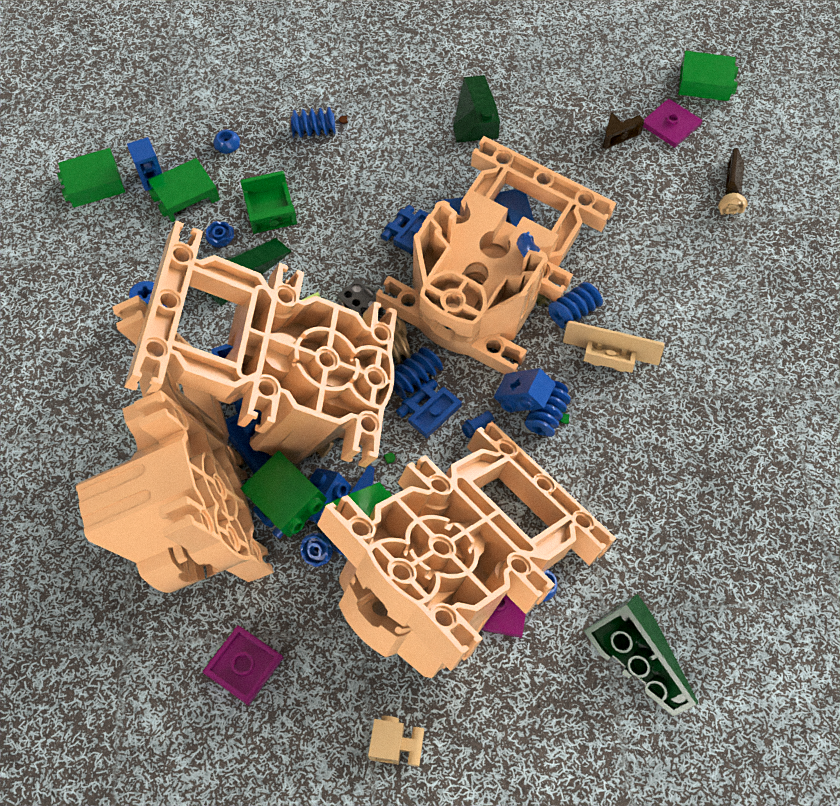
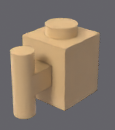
(388, 742)

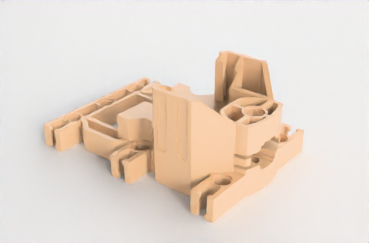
(472, 269)
(301, 363)
(179, 492)
(446, 555)

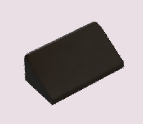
(735, 173)

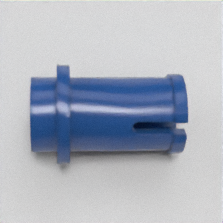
(469, 427)

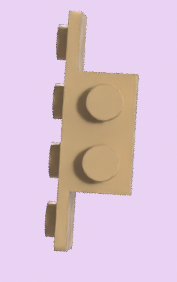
(612, 347)

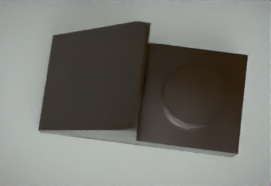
(621, 131)

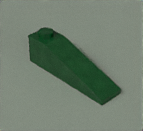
(476, 111)
(258, 258)
(637, 643)

